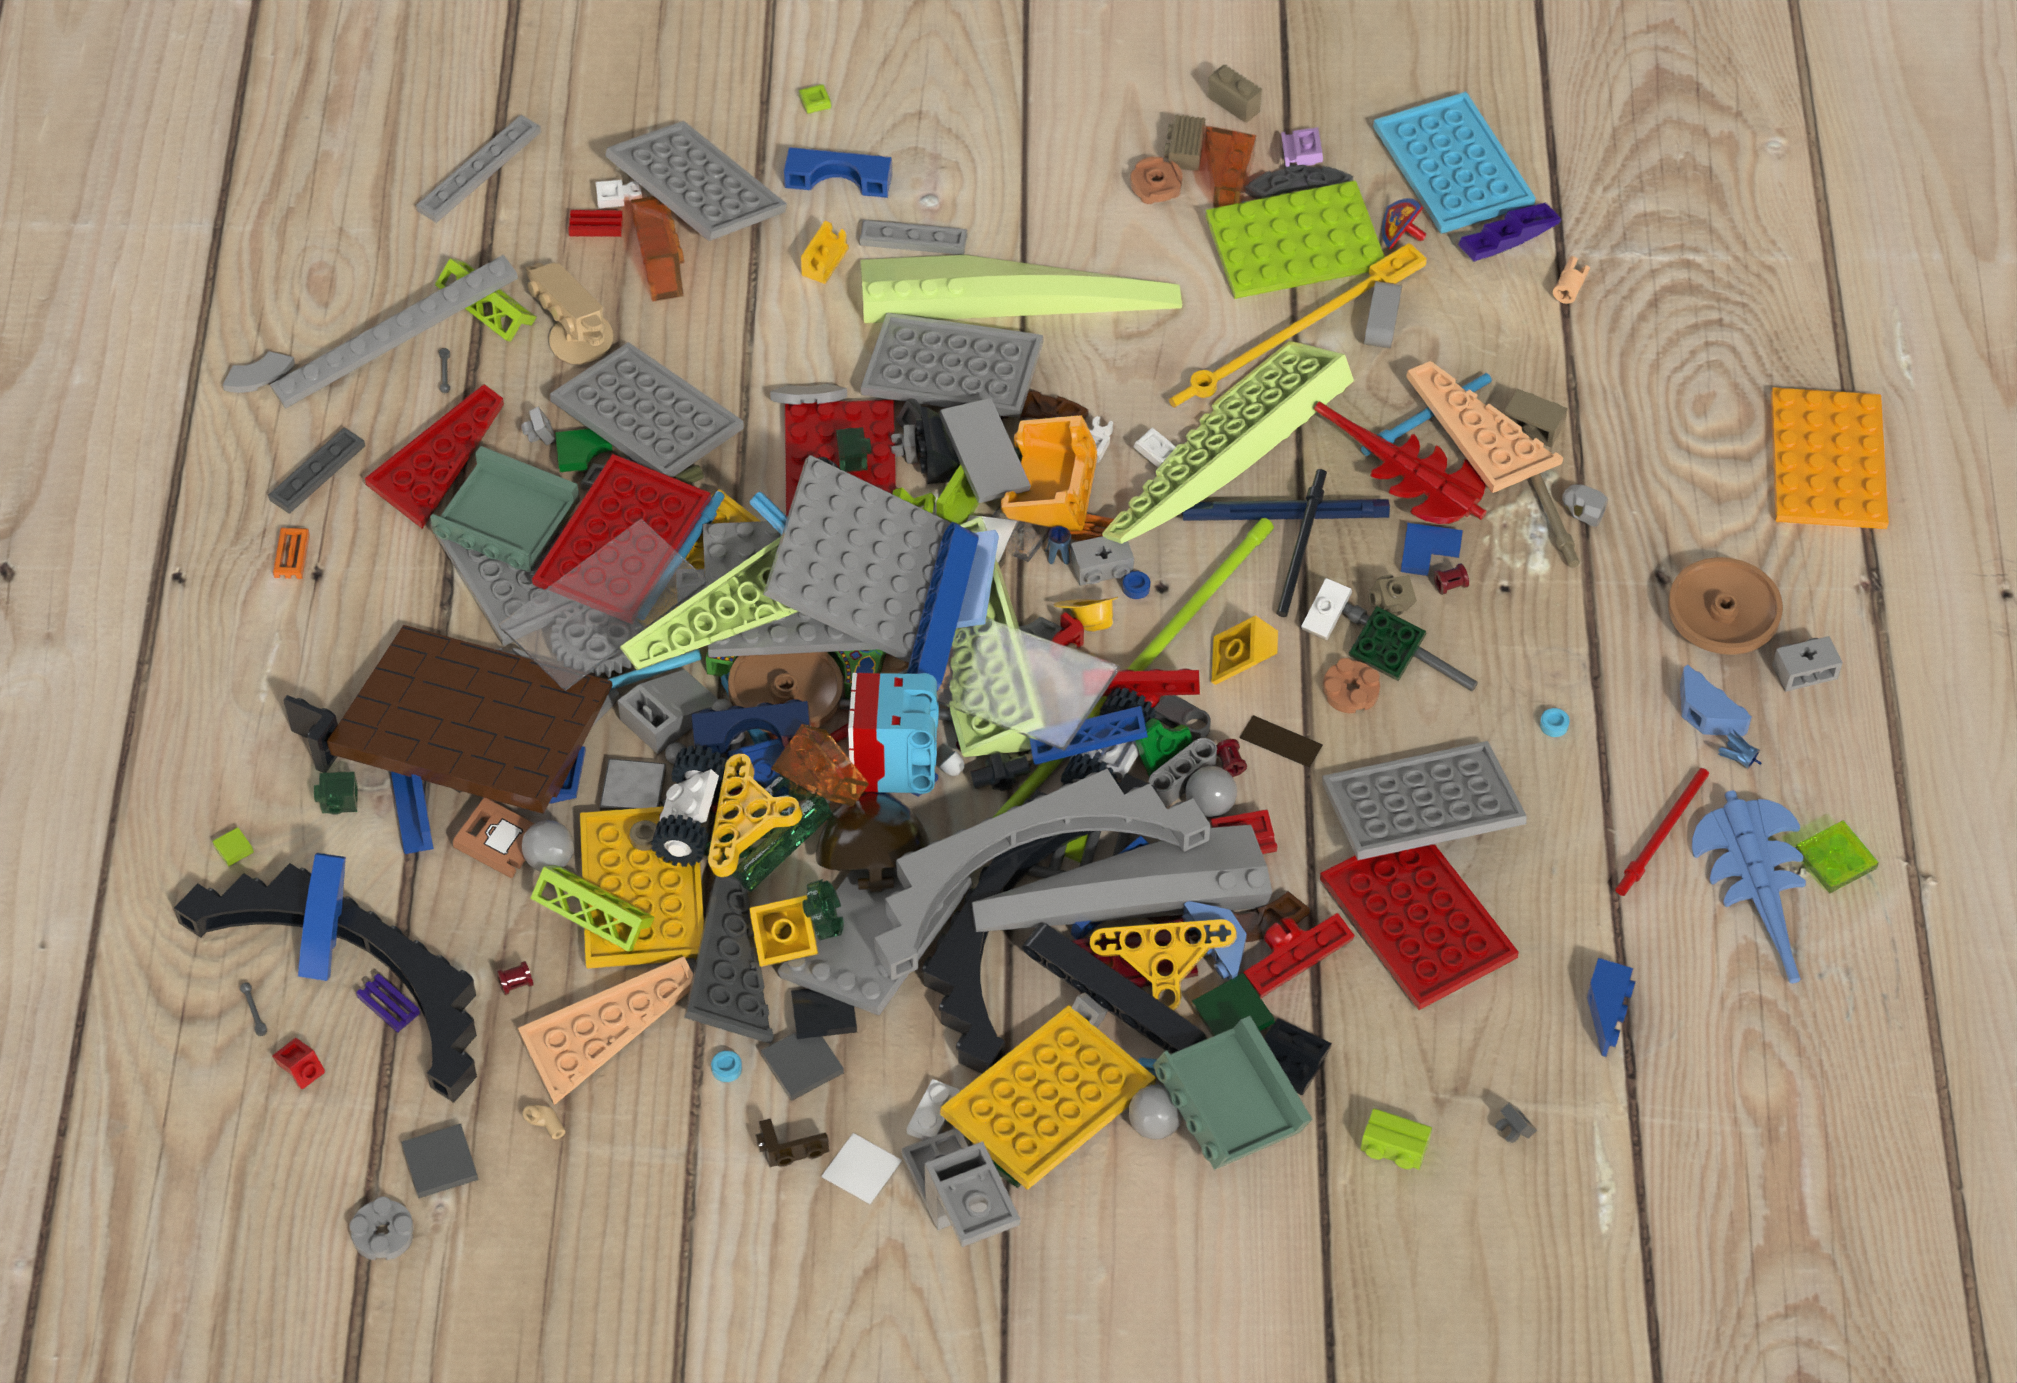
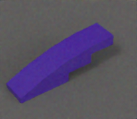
(1515, 229)

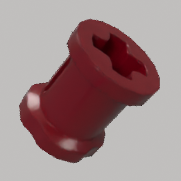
(1451, 579)
(1231, 757)
(514, 977)

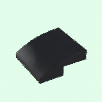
(821, 1015)
(1297, 1053)

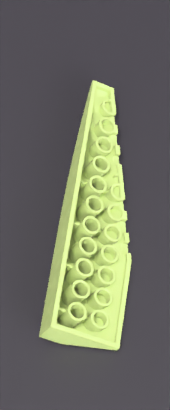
(999, 288)
(1236, 433)

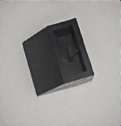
(937, 453)

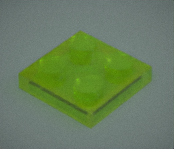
(1837, 856)

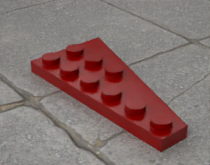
(428, 465)

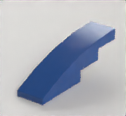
(321, 916)

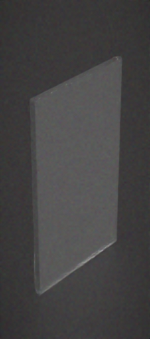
(602, 604)
(1023, 682)

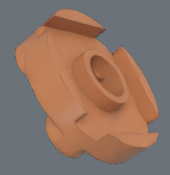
(1152, 191)
(1353, 672)

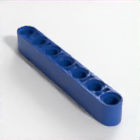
(943, 602)

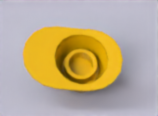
(1092, 613)

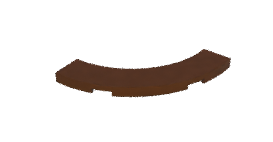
(1044, 407)
(1258, 922)

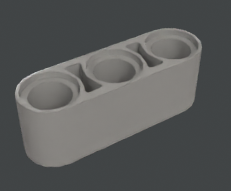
(1383, 314)
(1185, 761)

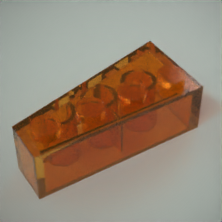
(658, 247)

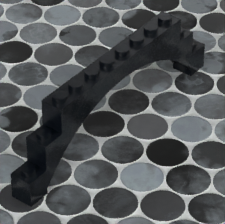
(959, 953)
(431, 980)

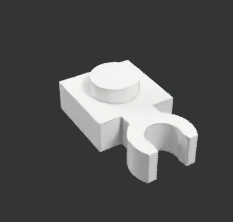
(614, 193)
(1101, 436)

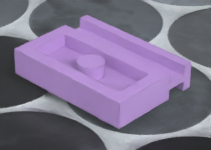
(1302, 147)

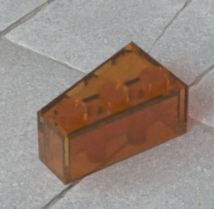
(1228, 163)
(820, 766)

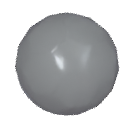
(1212, 790)
(547, 845)
(1154, 1113)

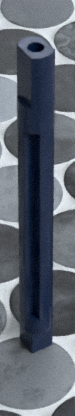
(1286, 510)

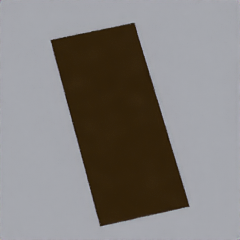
(1281, 741)

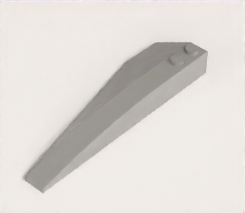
(1139, 884)

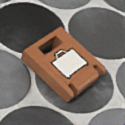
(497, 841)

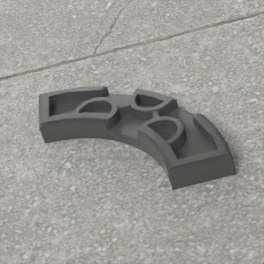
(1294, 178)

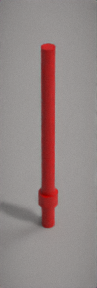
(1636, 868)

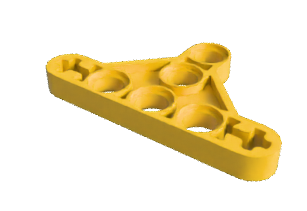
(745, 826)
(1179, 952)

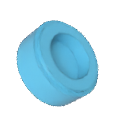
(1554, 722)
(726, 1066)

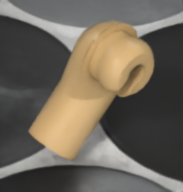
(544, 1117)

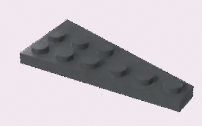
(727, 970)

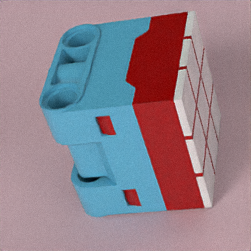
(894, 731)

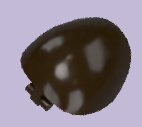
(870, 838)

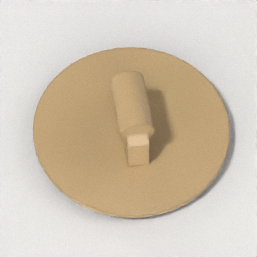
(572, 351)

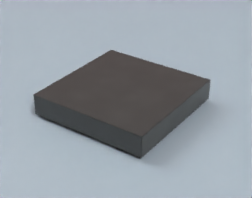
(801, 1064)
(439, 1160)

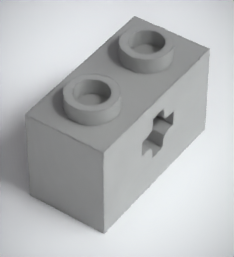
(1101, 560)
(1807, 663)

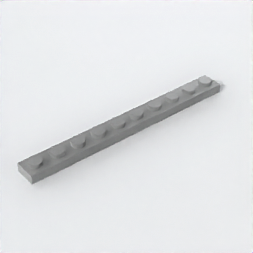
(394, 331)

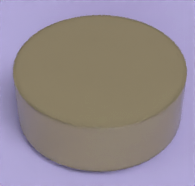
(642, 835)

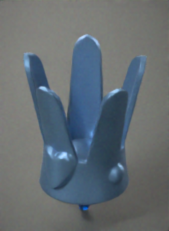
(1059, 539)
(1742, 751)

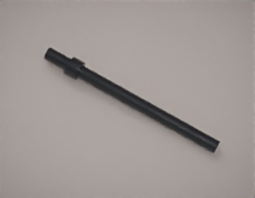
(1314, 497)

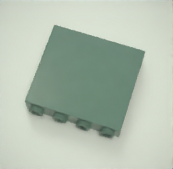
(507, 510)
(1232, 1094)

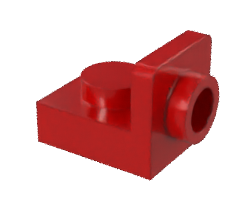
(1072, 632)
(299, 1062)

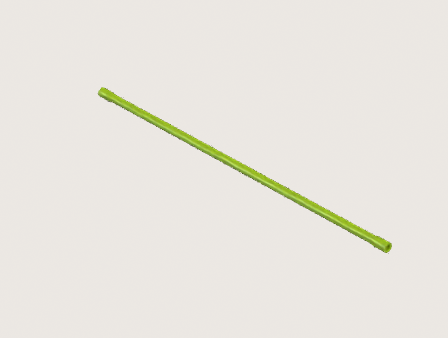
(1253, 539)

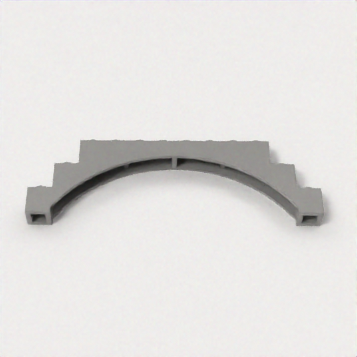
(1083, 806)

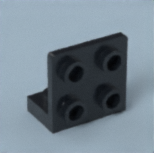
(316, 726)

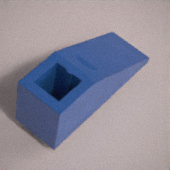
(1605, 999)

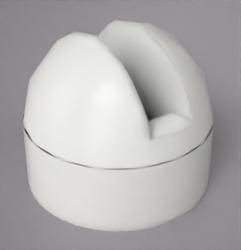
(952, 764)

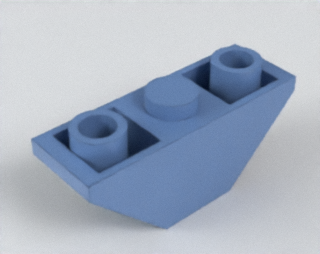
(1709, 707)
(1227, 959)

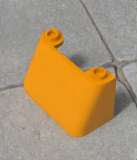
(1060, 469)

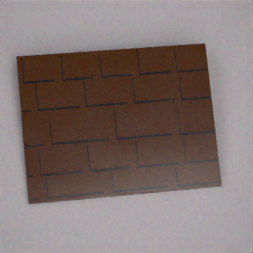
(469, 719)

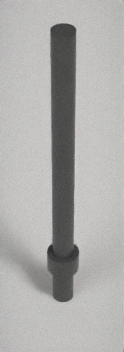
(1359, 616)

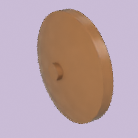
(1725, 605)
(787, 677)

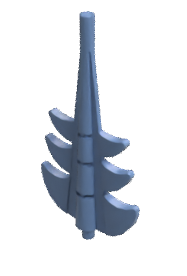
(1745, 833)

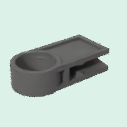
(1176, 711)

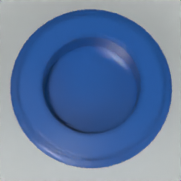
(1136, 585)

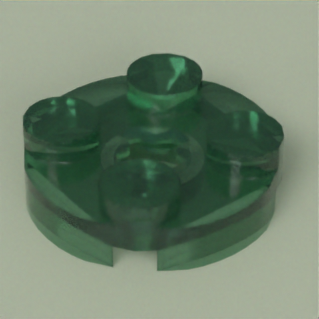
(821, 907)

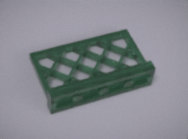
(779, 841)

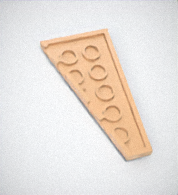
(1482, 433)
(587, 1034)

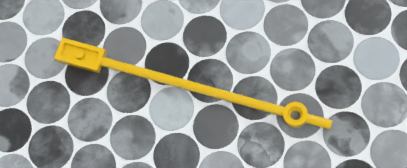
(1389, 270)

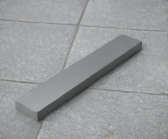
(478, 168)

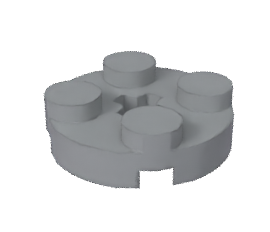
(378, 1213)

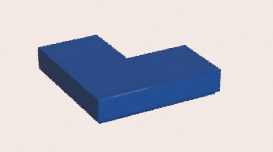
(1427, 540)

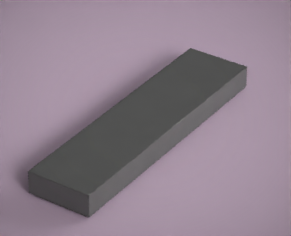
(316, 470)

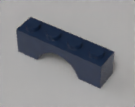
(719, 728)

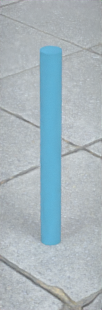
(655, 669)

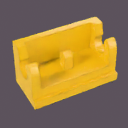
(823, 253)

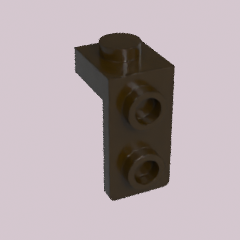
(788, 1152)

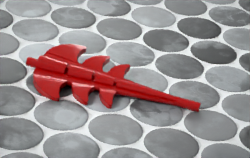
(1448, 494)

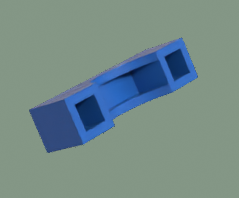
(808, 167)

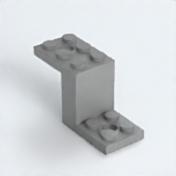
(960, 1187)

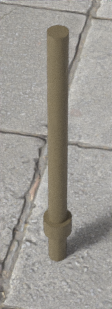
(1564, 540)

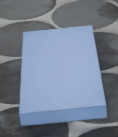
(979, 583)

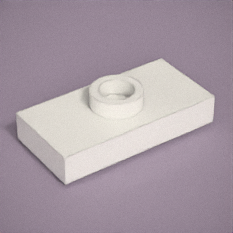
(1154, 447)
(1326, 609)

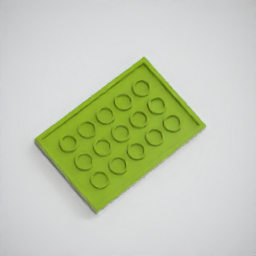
(1294, 239)

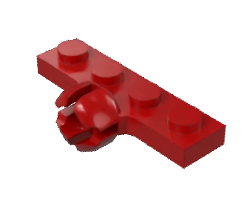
(1157, 683)
(1296, 951)

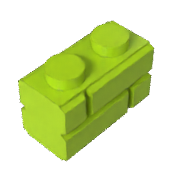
(1396, 1139)

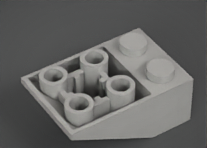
(664, 707)

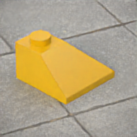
(1242, 648)
(783, 931)

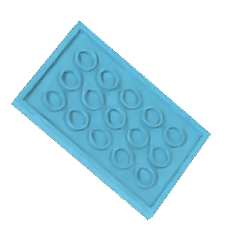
(1454, 162)

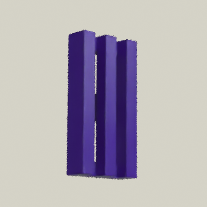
(372, 988)

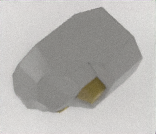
(1585, 503)

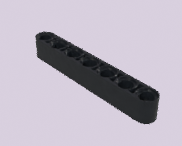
(1111, 990)

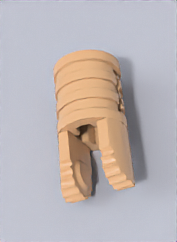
(1570, 282)

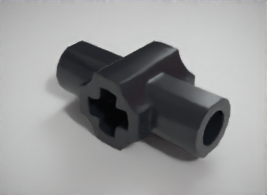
(1000, 772)

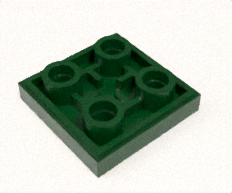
(1387, 643)
(1229, 1004)

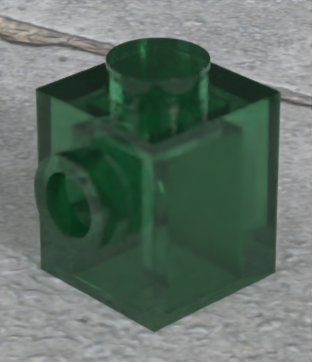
(852, 449)
(337, 792)

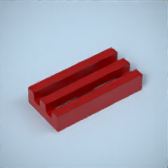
(596, 219)

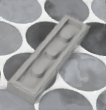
(913, 237)

